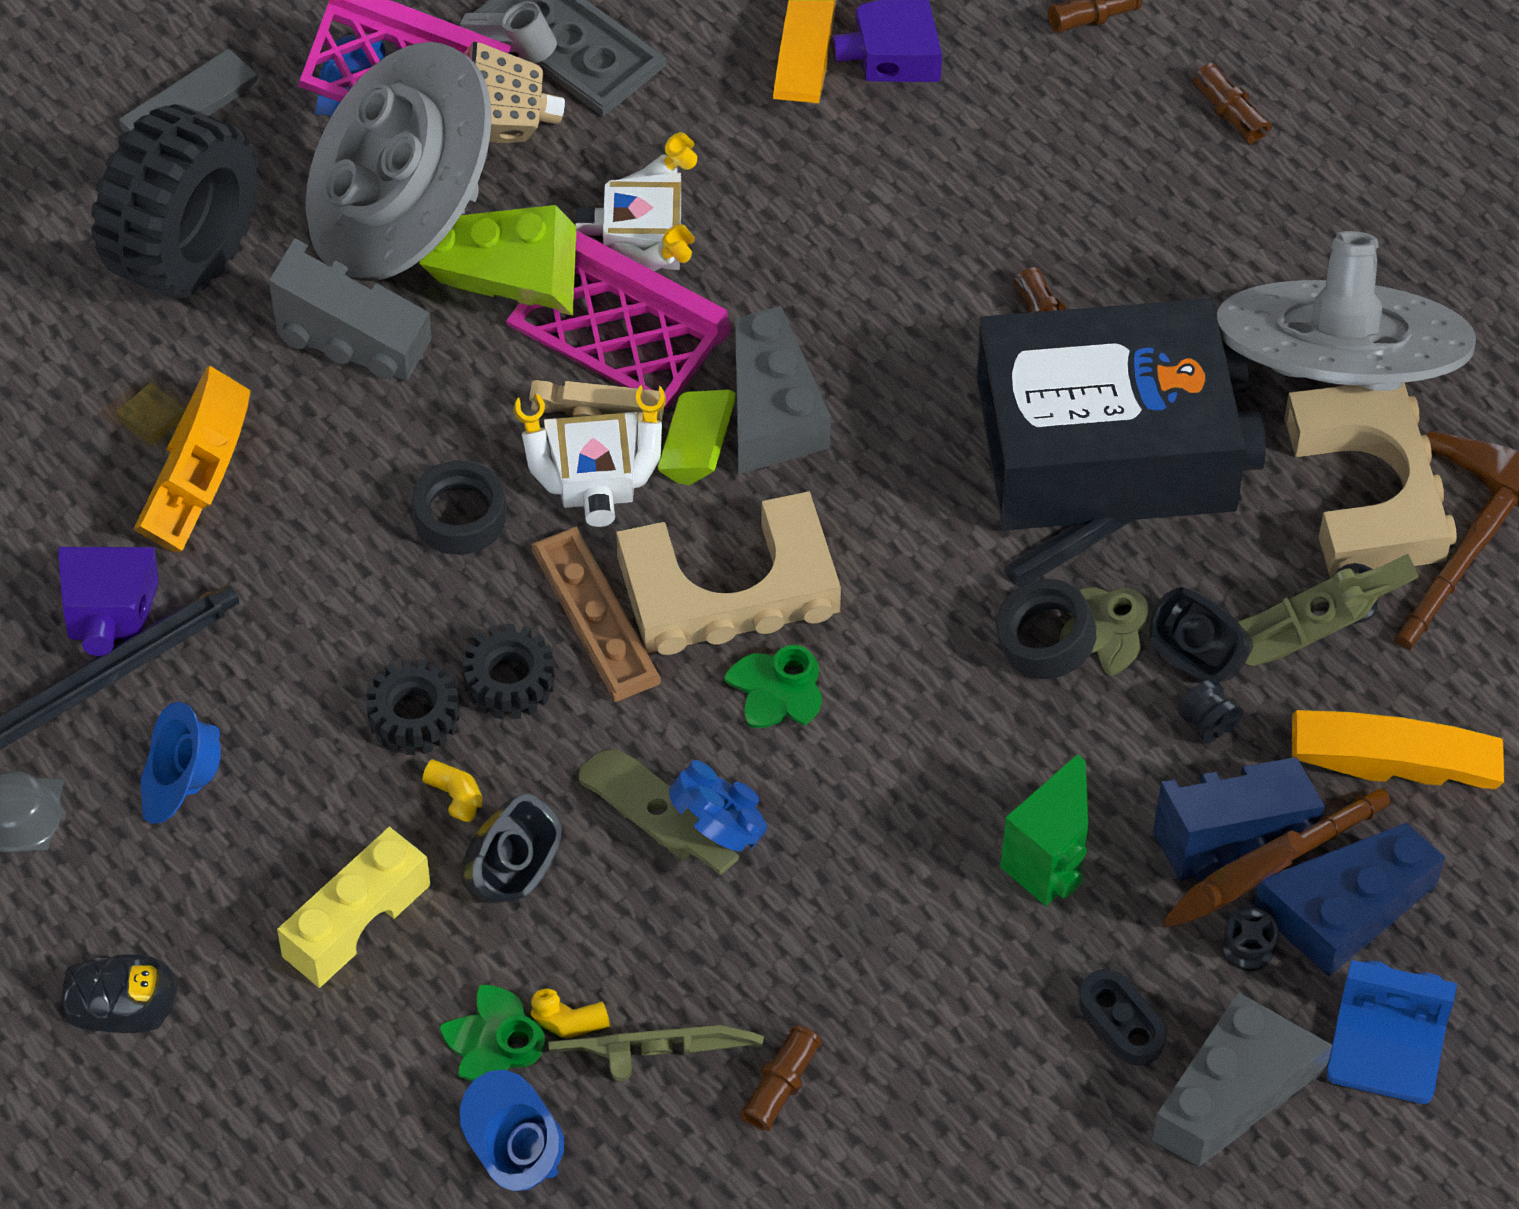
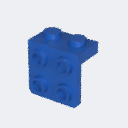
(1390, 1031)

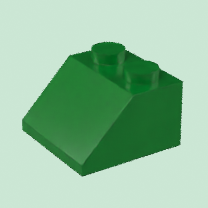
(1048, 835)

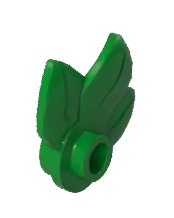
(773, 691)
(485, 1036)

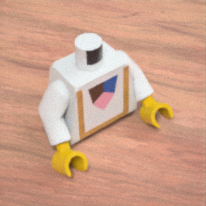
(645, 211)
(593, 457)

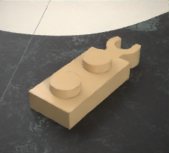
(591, 399)

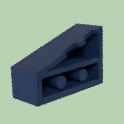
(1227, 818)
(1350, 894)

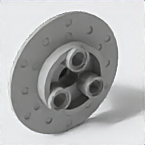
(399, 161)
(1346, 325)

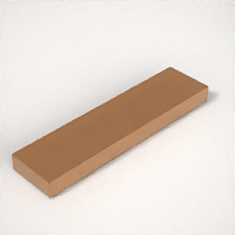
(595, 614)

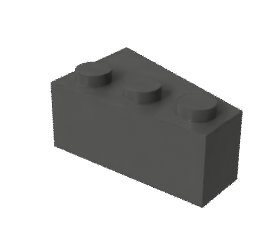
(344, 318)
(775, 394)
(1237, 1079)

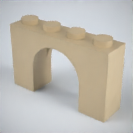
(1388, 428)
(679, 613)

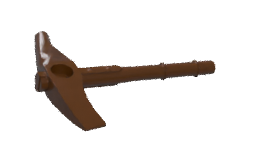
(1499, 471)
(1253, 868)

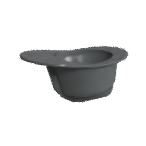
(28, 811)

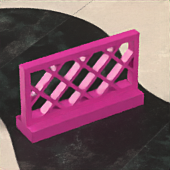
(381, 21)
(648, 293)

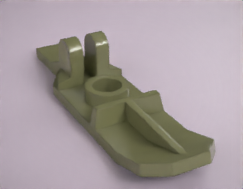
(1349, 596)
(640, 792)
(658, 1042)

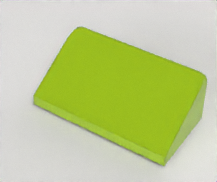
(696, 435)

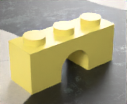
(327, 927)

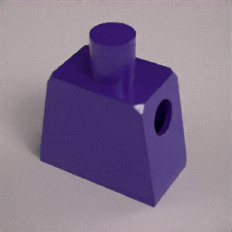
(893, 42)
(106, 593)

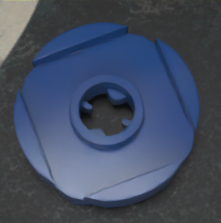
(724, 810)

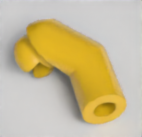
(564, 1021)

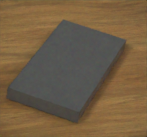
(593, 52)

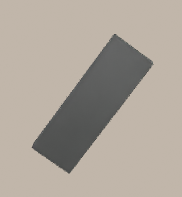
(203, 89)

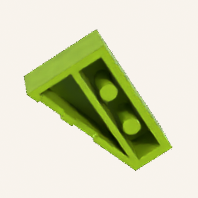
(510, 255)

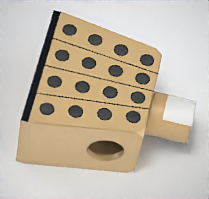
(514, 94)

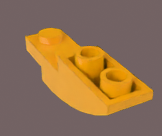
(196, 460)

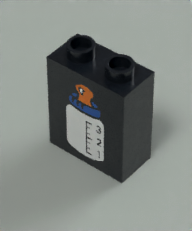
(1114, 414)

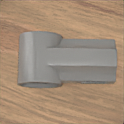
(520, 27)

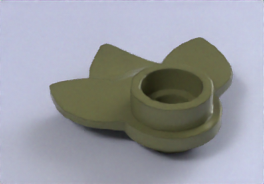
(1116, 635)

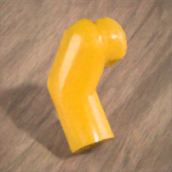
(459, 785)

